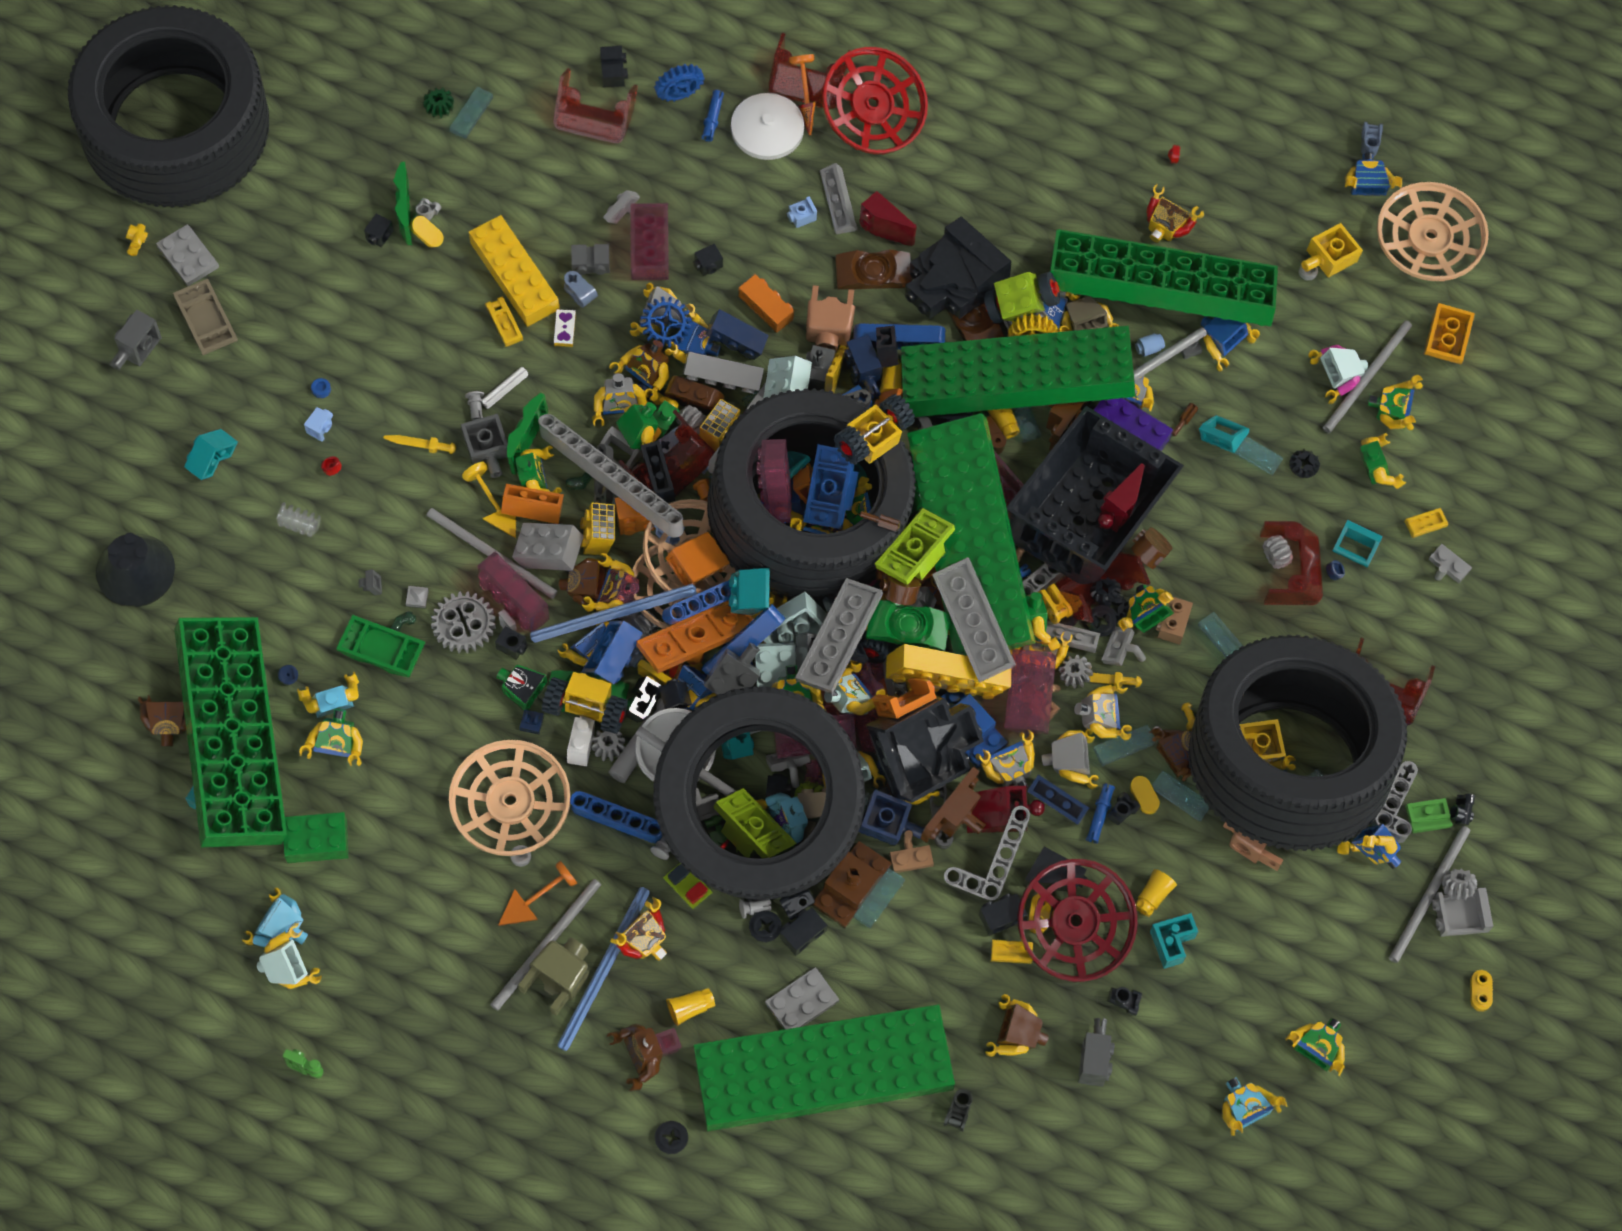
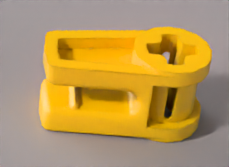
(1055, 604)

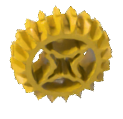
(1031, 325)

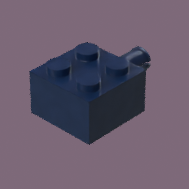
(863, 365)
(887, 818)

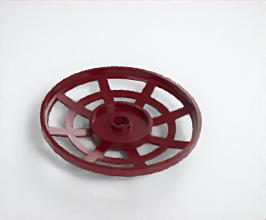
(1089, 920)

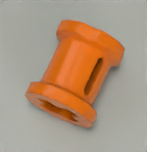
(702, 489)

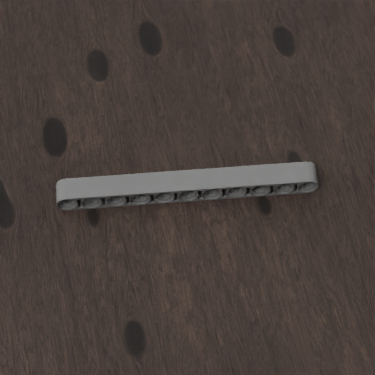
(611, 475)

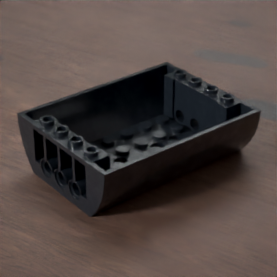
(1064, 489)

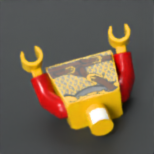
(1168, 219)
(643, 934)

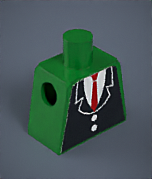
(522, 685)

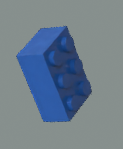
(612, 652)

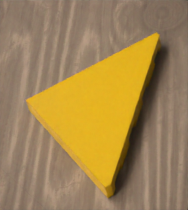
(834, 370)

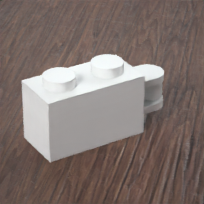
(580, 741)

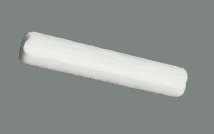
(504, 387)

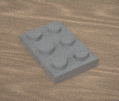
(187, 255)
(802, 1000)

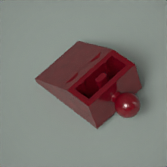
(1121, 501)
(996, 808)

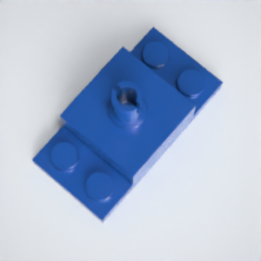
(830, 488)
(992, 738)

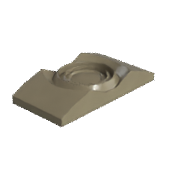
(205, 317)

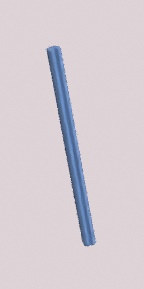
(613, 613)
(601, 972)

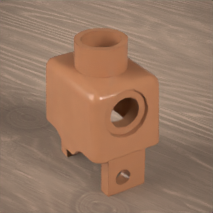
(829, 320)
(1253, 850)

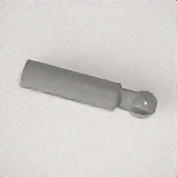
(627, 760)

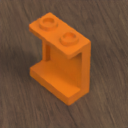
(697, 559)
(894, 707)

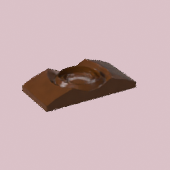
(873, 269)
(977, 325)

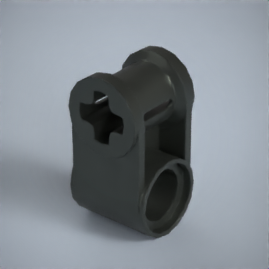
(958, 1113)

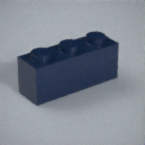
(736, 335)
(1058, 799)

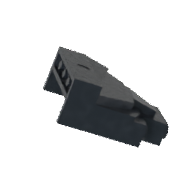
(956, 271)
(925, 747)

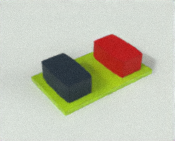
(687, 886)

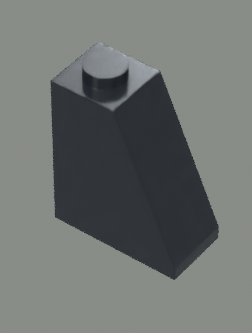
(1049, 857)

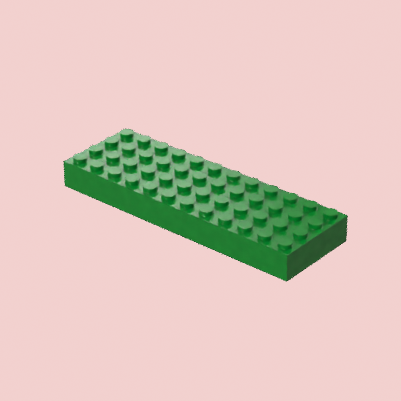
(1164, 277)
(1018, 371)
(963, 486)
(230, 732)
(823, 1067)

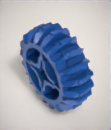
(657, 321)

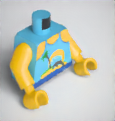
(328, 700)
(1247, 1105)

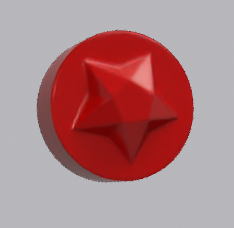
(1174, 153)
(331, 465)

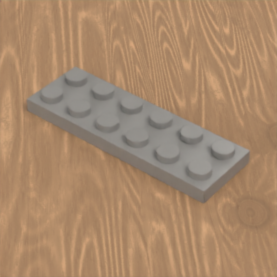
(974, 619)
(839, 636)

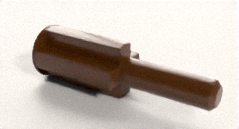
(1185, 417)
(883, 521)

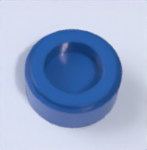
(321, 388)

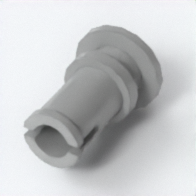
(475, 404)
(661, 849)
(751, 907)

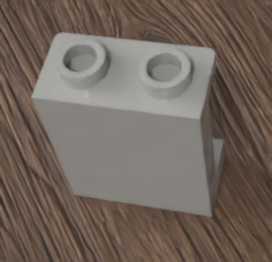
(1463, 916)

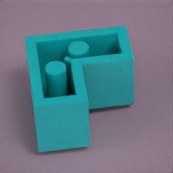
(208, 451)
(1169, 937)

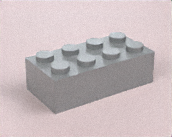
(722, 371)

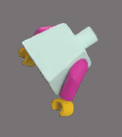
(1342, 368)

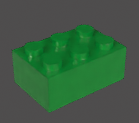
(316, 837)

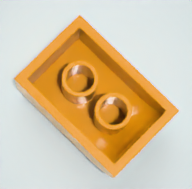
(1449, 333)

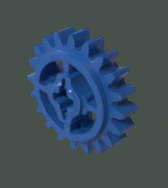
(679, 82)

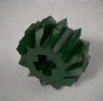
(438, 102)

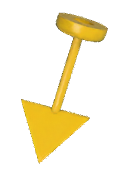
(502, 521)

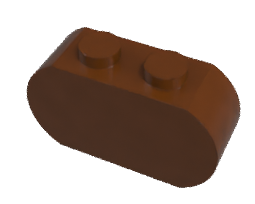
(693, 394)
(1151, 547)
(897, 591)

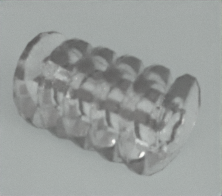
(298, 521)

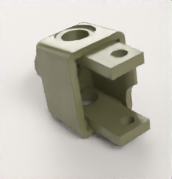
(560, 971)

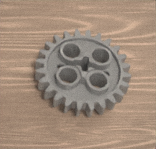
(479, 616)

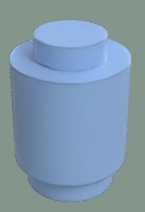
(1150, 344)

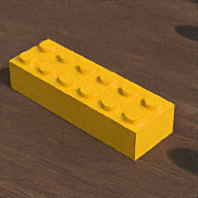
(514, 270)
(944, 670)

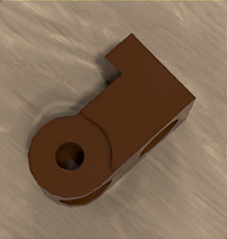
(997, 436)

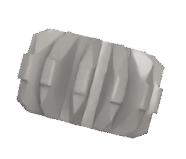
(693, 417)
(1277, 551)
(644, 625)
(1073, 665)
(611, 750)
(1459, 884)

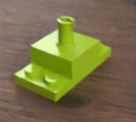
(916, 548)
(752, 827)

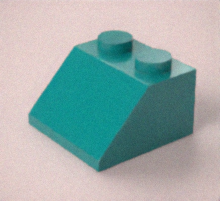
(749, 591)

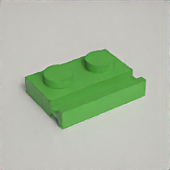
(1428, 815)

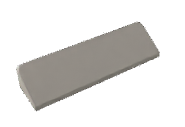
(838, 199)

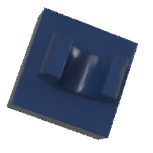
(531, 722)

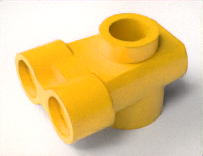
(137, 236)

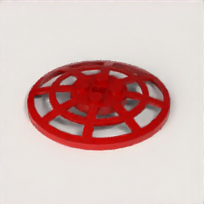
(881, 94)

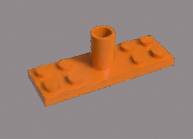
(692, 637)

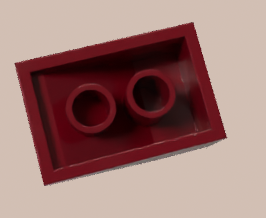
(886, 220)

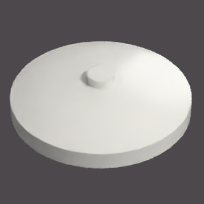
(767, 126)
(661, 725)

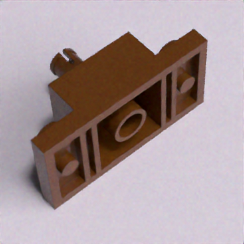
(1061, 418)
(956, 810)
(851, 884)

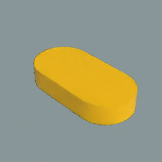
(426, 231)
(1144, 794)

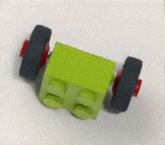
(1021, 296)

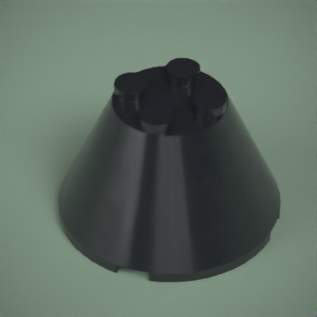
(135, 570)

